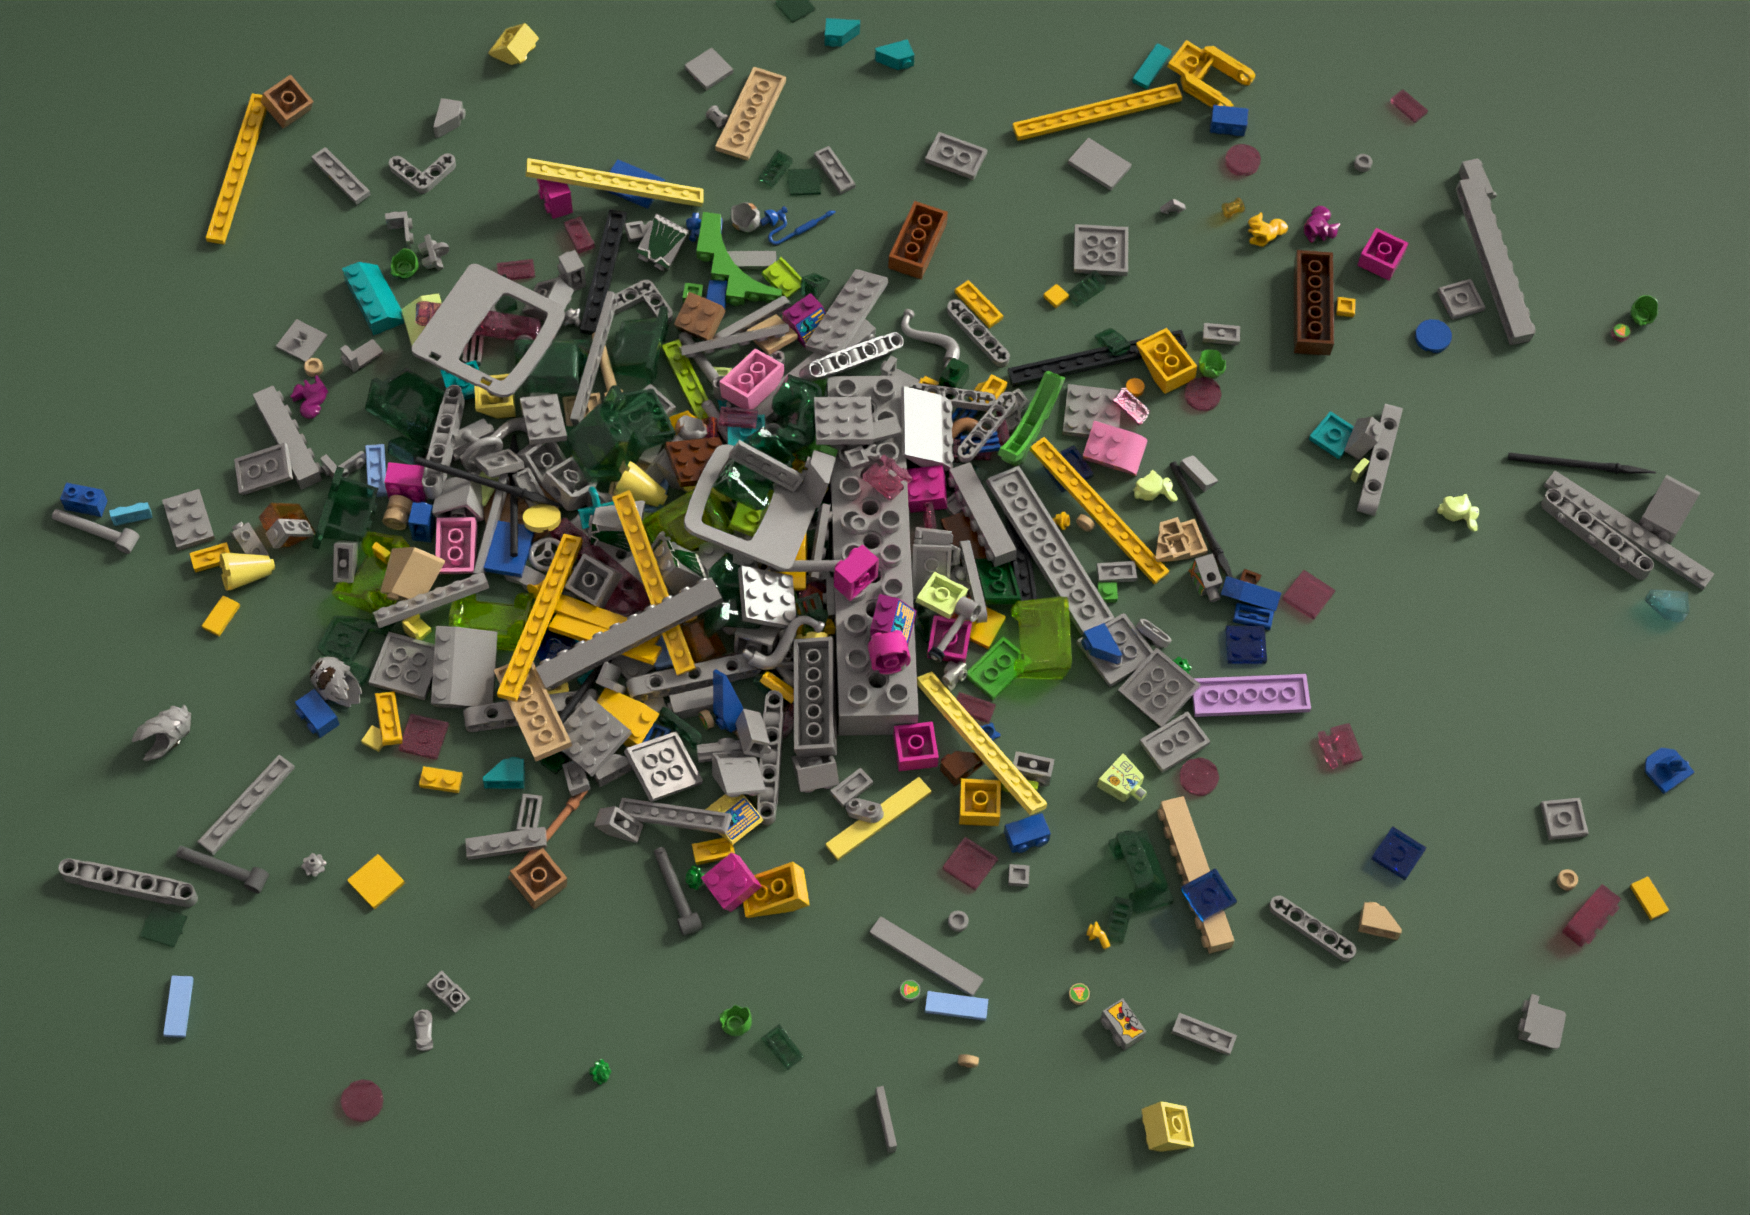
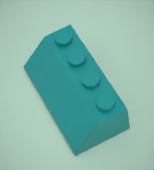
(373, 296)

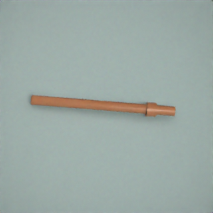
(572, 805)

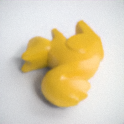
(1265, 232)

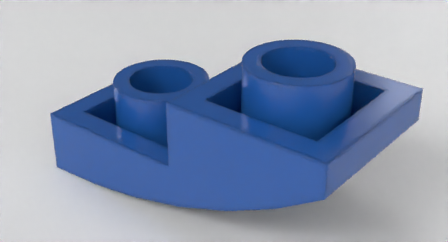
(717, 292)

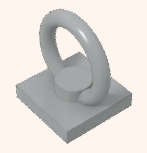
(476, 450)

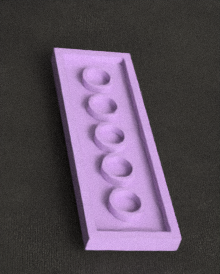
(1251, 695)

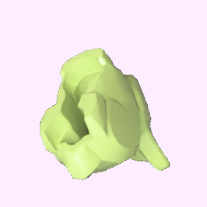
(1153, 485)
(1459, 508)

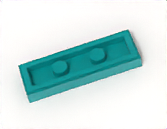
(1152, 66)

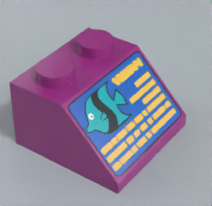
(804, 317)
(892, 615)

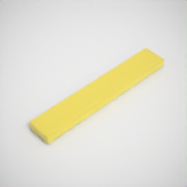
(892, 809)

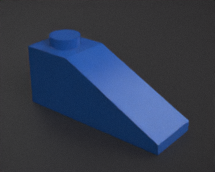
(1251, 593)
(725, 702)

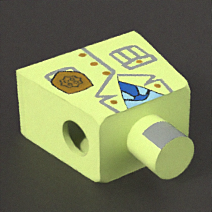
(1122, 780)

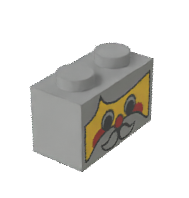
(1122, 1024)

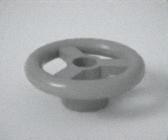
(546, 561)

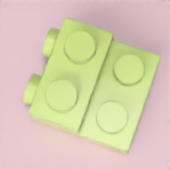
(941, 595)

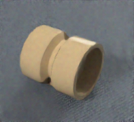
(397, 512)

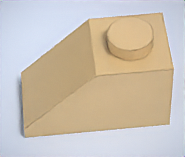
(1378, 921)

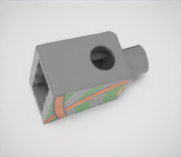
(1206, 577)

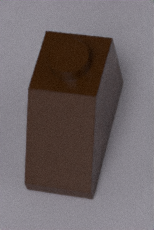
(960, 765)

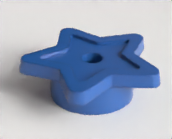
(989, 728)

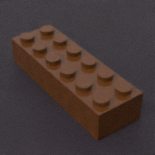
(1313, 303)

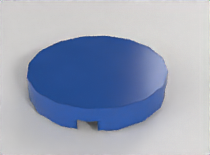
(1433, 335)

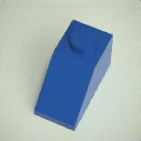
(1101, 644)

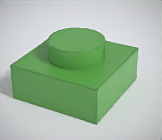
(694, 288)
(1108, 591)

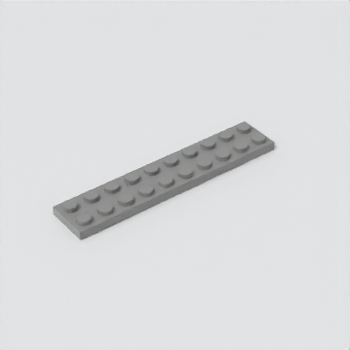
(1049, 548)

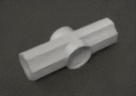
(705, 751)

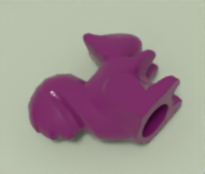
(1318, 225)
(314, 395)

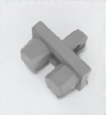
(435, 254)

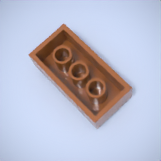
(917, 240)

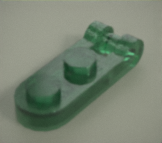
(667, 717)

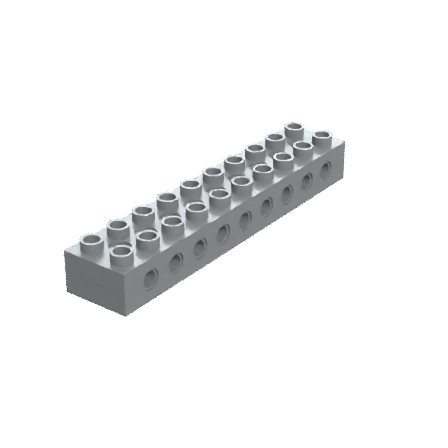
(859, 705)

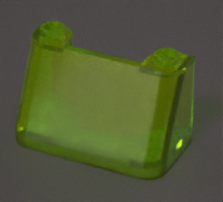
(671, 521)
(367, 583)
(491, 616)
(1043, 638)

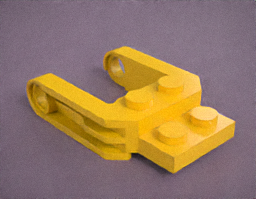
(1195, 63)

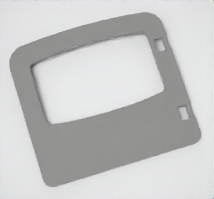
(462, 314)
(779, 532)

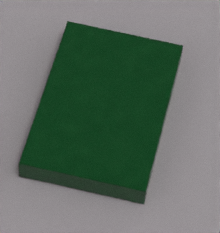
(998, 582)

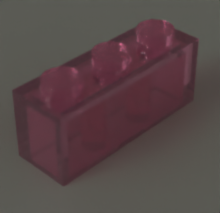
(1592, 916)

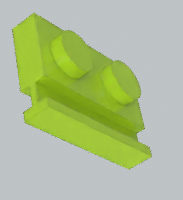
(783, 277)

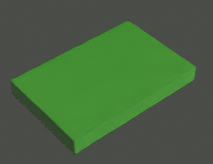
(995, 669)

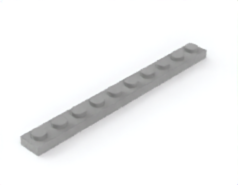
(1633, 532)

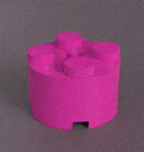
(888, 652)

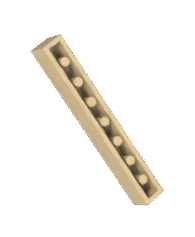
(1191, 865)

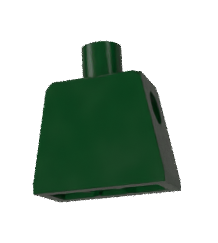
(954, 374)

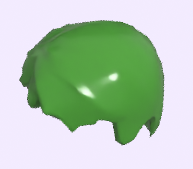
(404, 264)
(1644, 310)
(1211, 363)
(736, 1020)

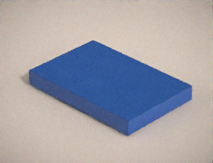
(626, 169)
(499, 556)

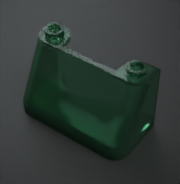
(796, 404)
(747, 485)

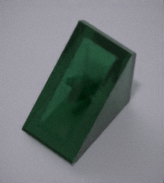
(813, 284)

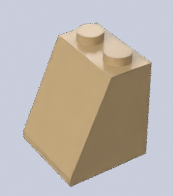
(410, 573)

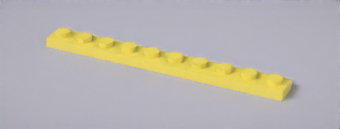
(614, 182)
(981, 743)

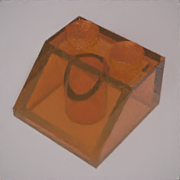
(284, 511)
(700, 646)

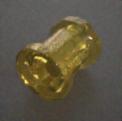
(1233, 207)

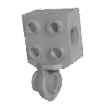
(570, 486)

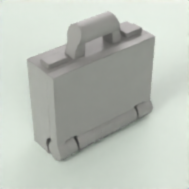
(937, 537)

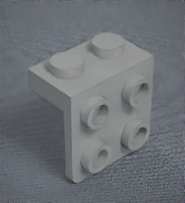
(1541, 1024)

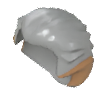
(745, 217)
(690, 428)

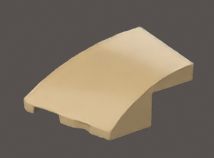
(1179, 541)

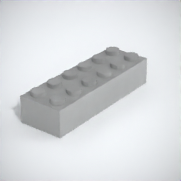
(815, 697)

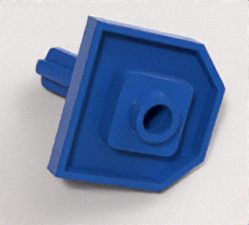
(1667, 769)

